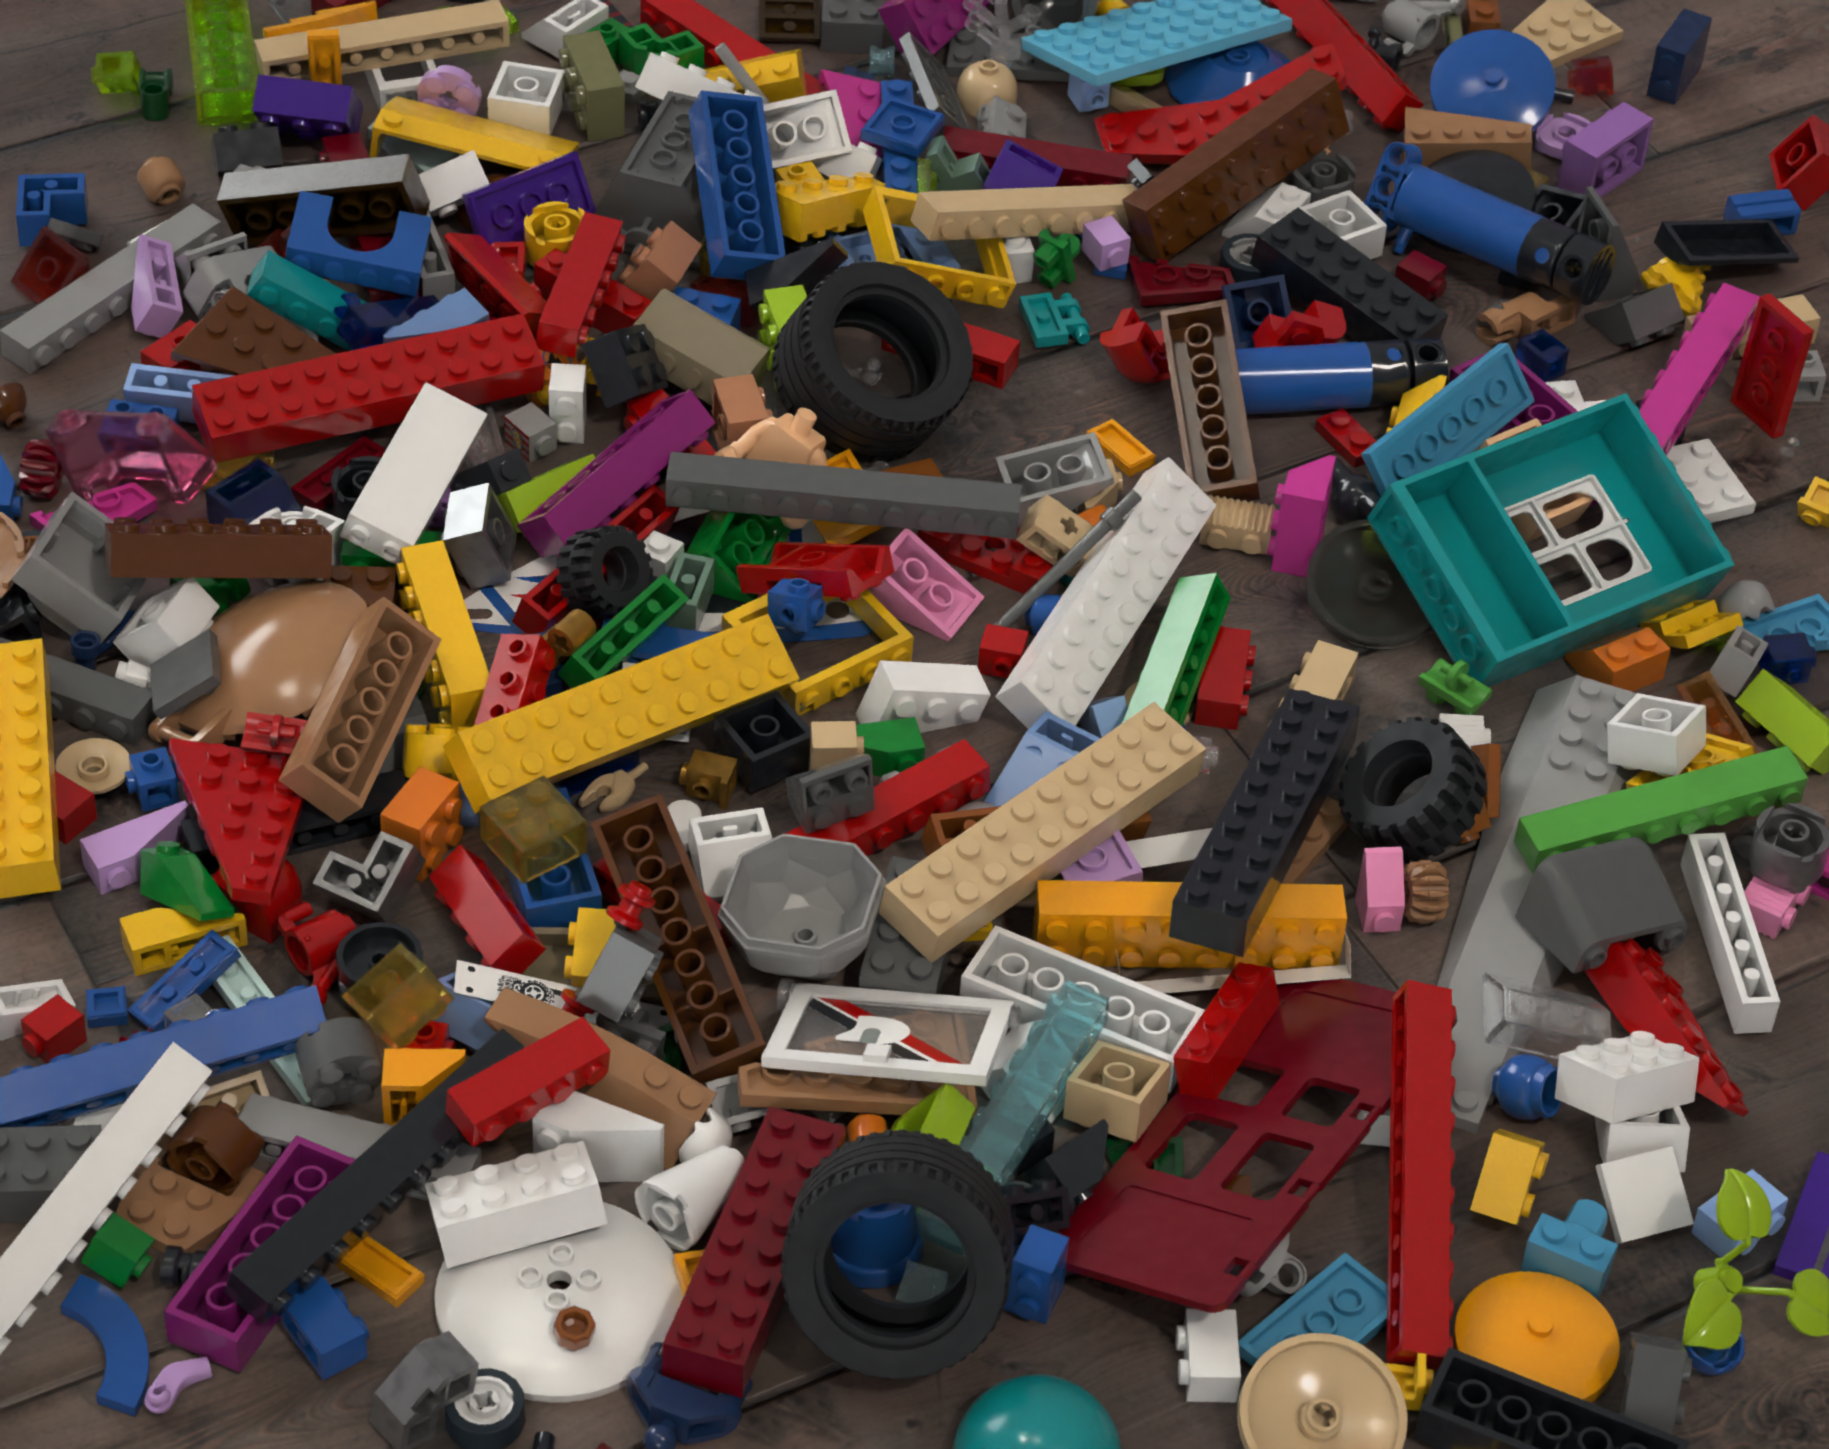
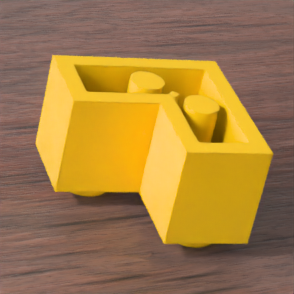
(1507, 1175)

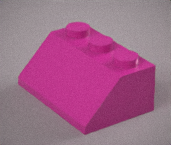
(1301, 515)

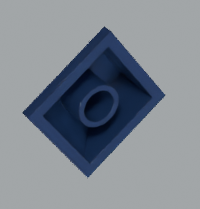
(1251, 303)

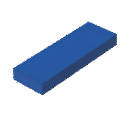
(188, 976)

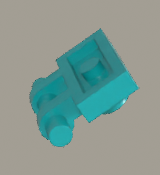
(1045, 322)

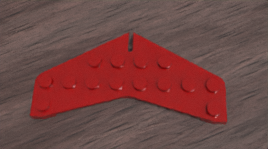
(1172, 132)

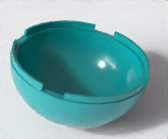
(1036, 1414)

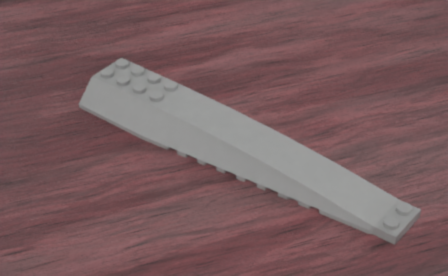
(1552, 764)

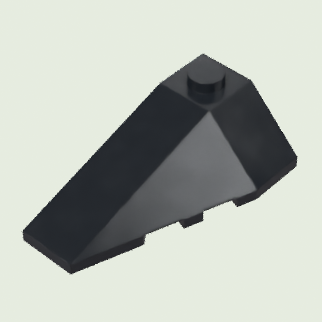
(1557, 205)

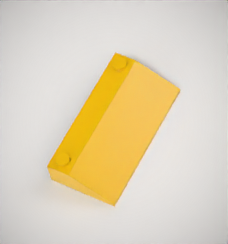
(465, 133)

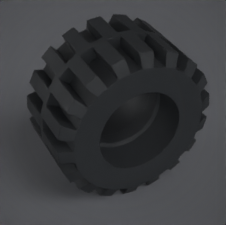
(583, 575)

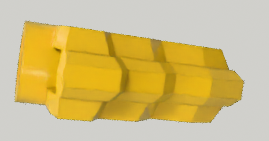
(1685, 280)

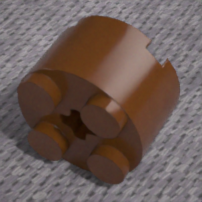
(214, 1148)

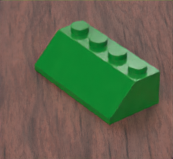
(736, 540)

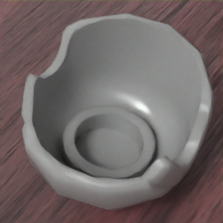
(1747, 598)

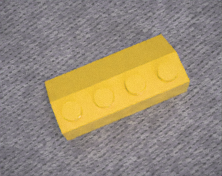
(776, 75)

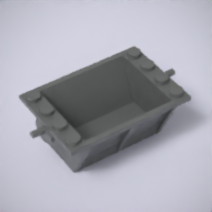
(658, 179)

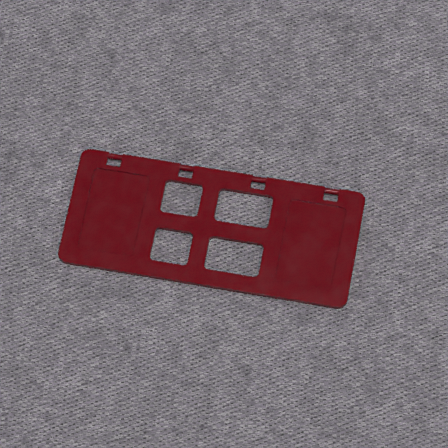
(1188, 1234)

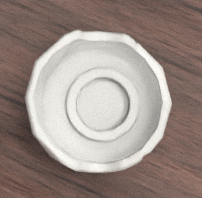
(707, 1136)

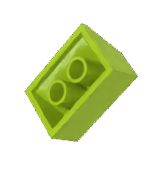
(528, 496)
(1788, 719)

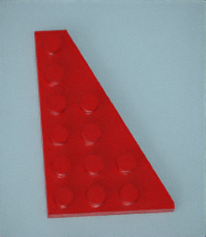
(243, 812)

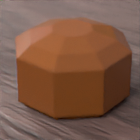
(574, 1328)

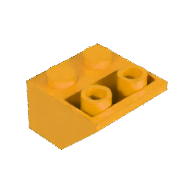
(413, 1075)

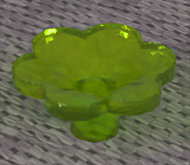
(1718, 642)

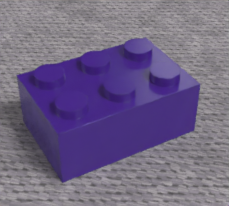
(307, 107)

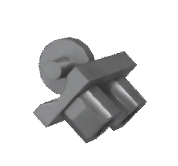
(636, 1031)

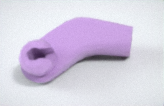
(173, 1381)

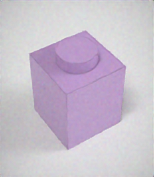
(1105, 243)

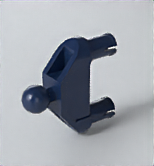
(676, 1410)

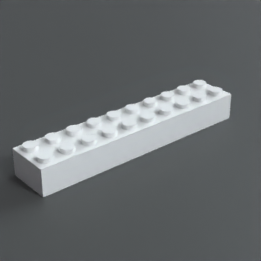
(1108, 599)

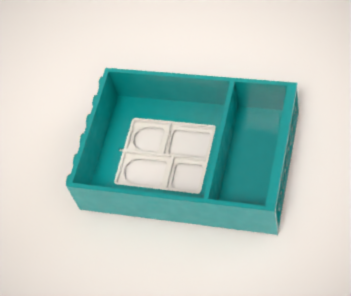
(1485, 586)

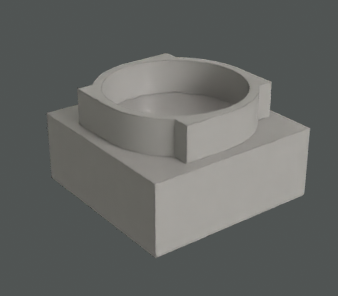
(68, 574)

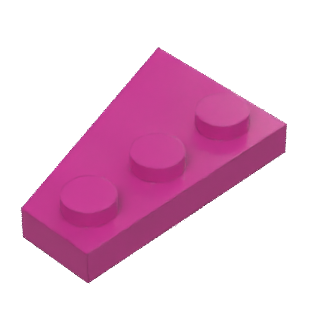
(858, 101)
(121, 501)

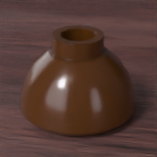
(12, 404)

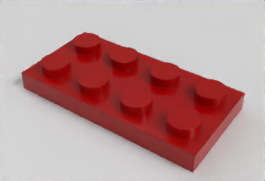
(1771, 365)

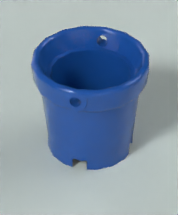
(877, 1244)

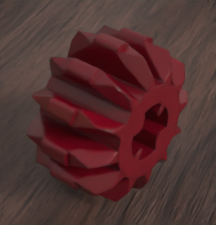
(40, 470)

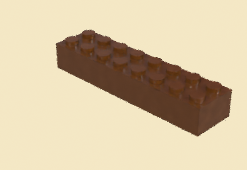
(1236, 165)
(695, 970)

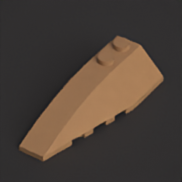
(634, 1077)

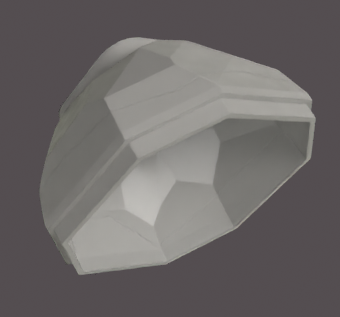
(801, 905)

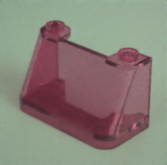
(128, 445)

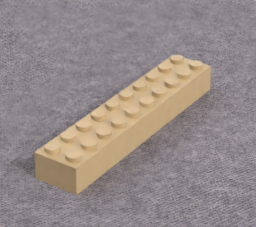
(1041, 832)

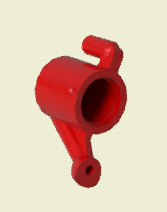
(314, 943)

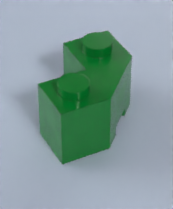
(640, 40)

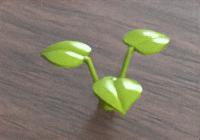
(1711, 1316)

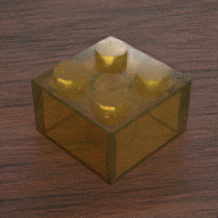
(533, 829)
(398, 997)

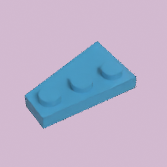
(1802, 616)

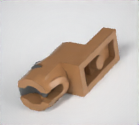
(1523, 317)

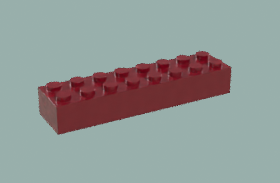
(739, 1276)

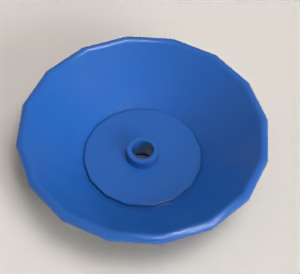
(1222, 72)

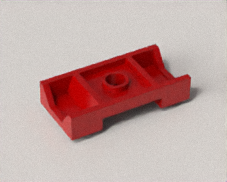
(1009, 565)
(839, 568)

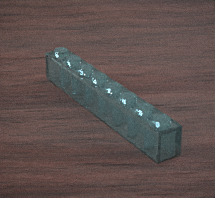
(1028, 1092)

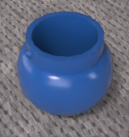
(1526, 1087)

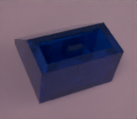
(249, 494)

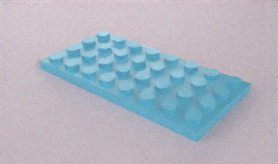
(1152, 36)

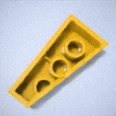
(823, 204)

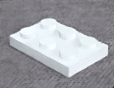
(1711, 481)

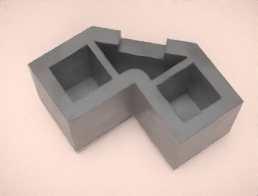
(424, 1381)

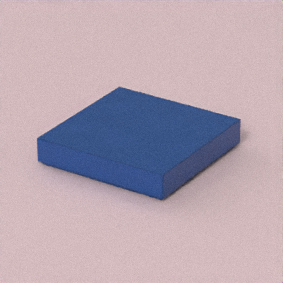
(902, 126)

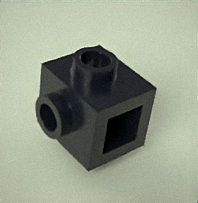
(19, 619)

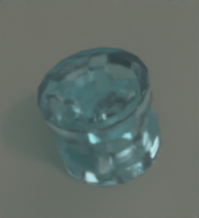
(882, 60)

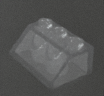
(1540, 1017)

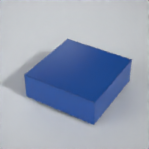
(106, 1007)

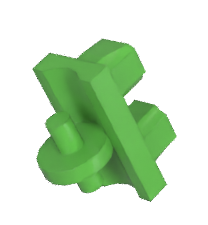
(1455, 686)

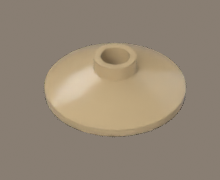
(94, 764)

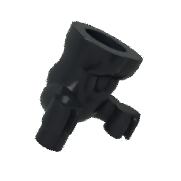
(1390, 53)

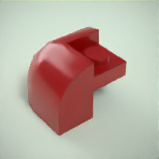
(1317, 325)
(1136, 349)
(262, 918)

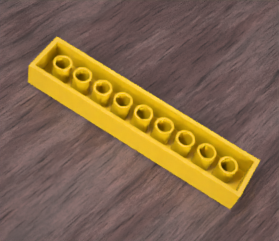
(620, 711)

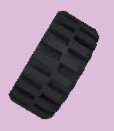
(1390, 764)

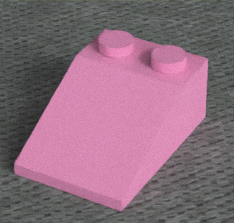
(925, 589)

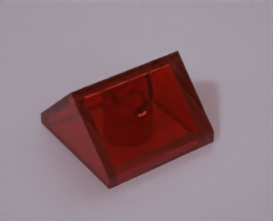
(49, 266)

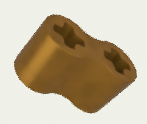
(570, 634)

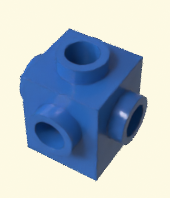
(796, 604)
(153, 779)

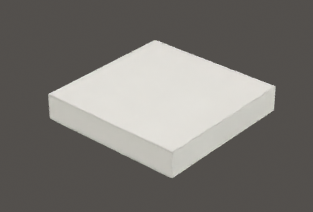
(1644, 1194)

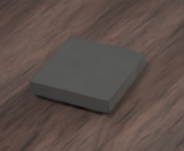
(185, 674)

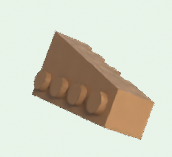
(1448, 133)

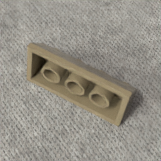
(700, 346)

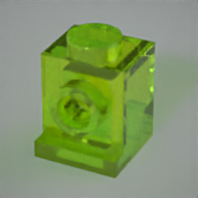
(116, 72)

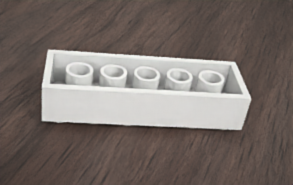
(1030, 972)

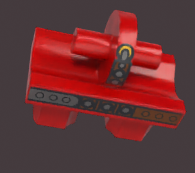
(271, 733)

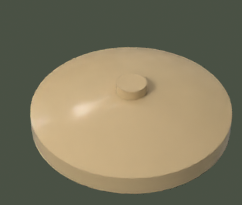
(1321, 1396)

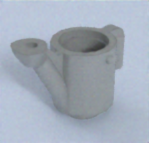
(1416, 21)

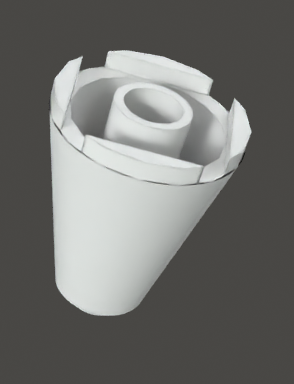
(689, 1195)

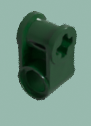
(155, 93)

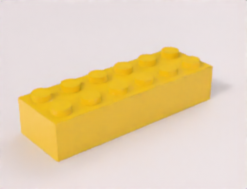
(436, 602)

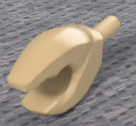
(616, 786)

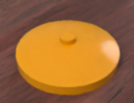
(1541, 1331)

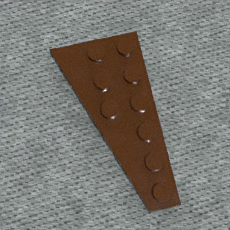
(245, 338)

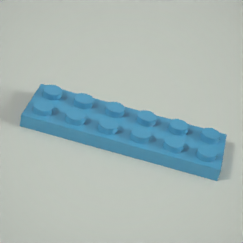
(1452, 420)

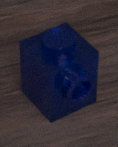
(1788, 657)

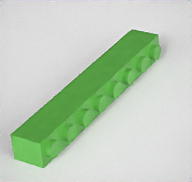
(1666, 806)

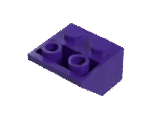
(1021, 169)

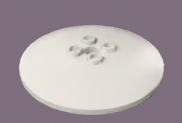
(508, 1311)

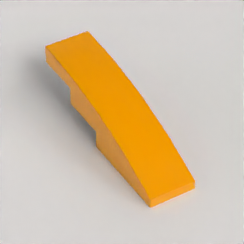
(326, 18)

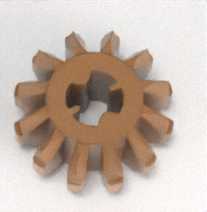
(1425, 891)

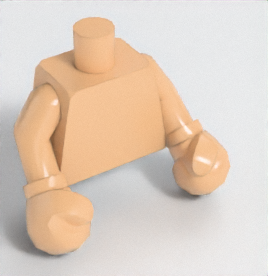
(782, 440)

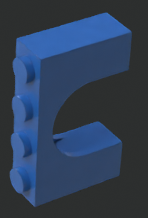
(391, 268)

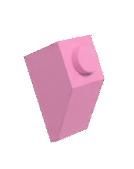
(1381, 890)

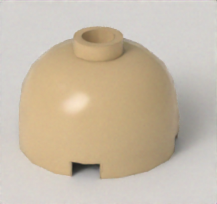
(983, 82)

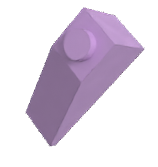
(155, 288)
(115, 854)

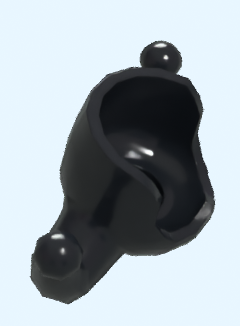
(1352, 494)

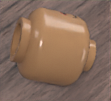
(161, 180)

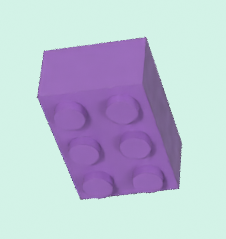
(1606, 151)

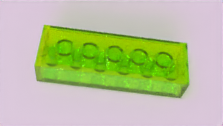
(221, 60)

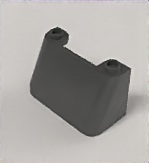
(1600, 897)

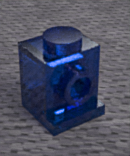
(1543, 355)

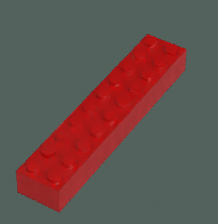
(364, 387)

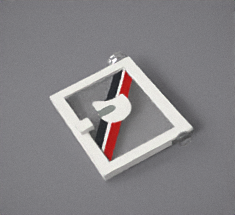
(888, 1033)

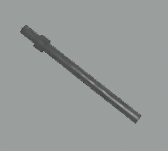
(1110, 520)

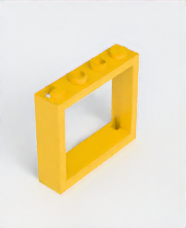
(963, 285)
(850, 673)

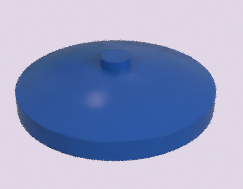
(1494, 78)

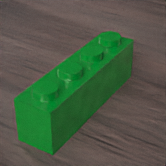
(625, 633)

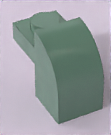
(955, 173)

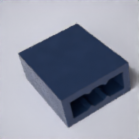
(1679, 56)

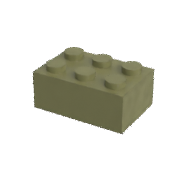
(593, 86)

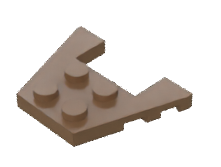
(180, 1209)

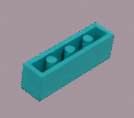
(298, 296)

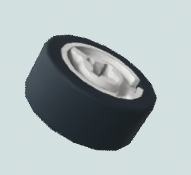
(501, 1413)

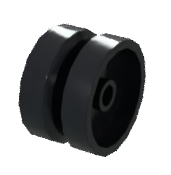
(366, 947)

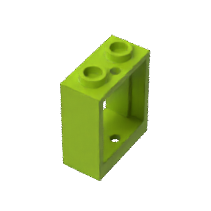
(941, 1113)

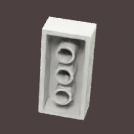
(516, 1203)

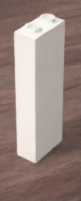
(413, 474)

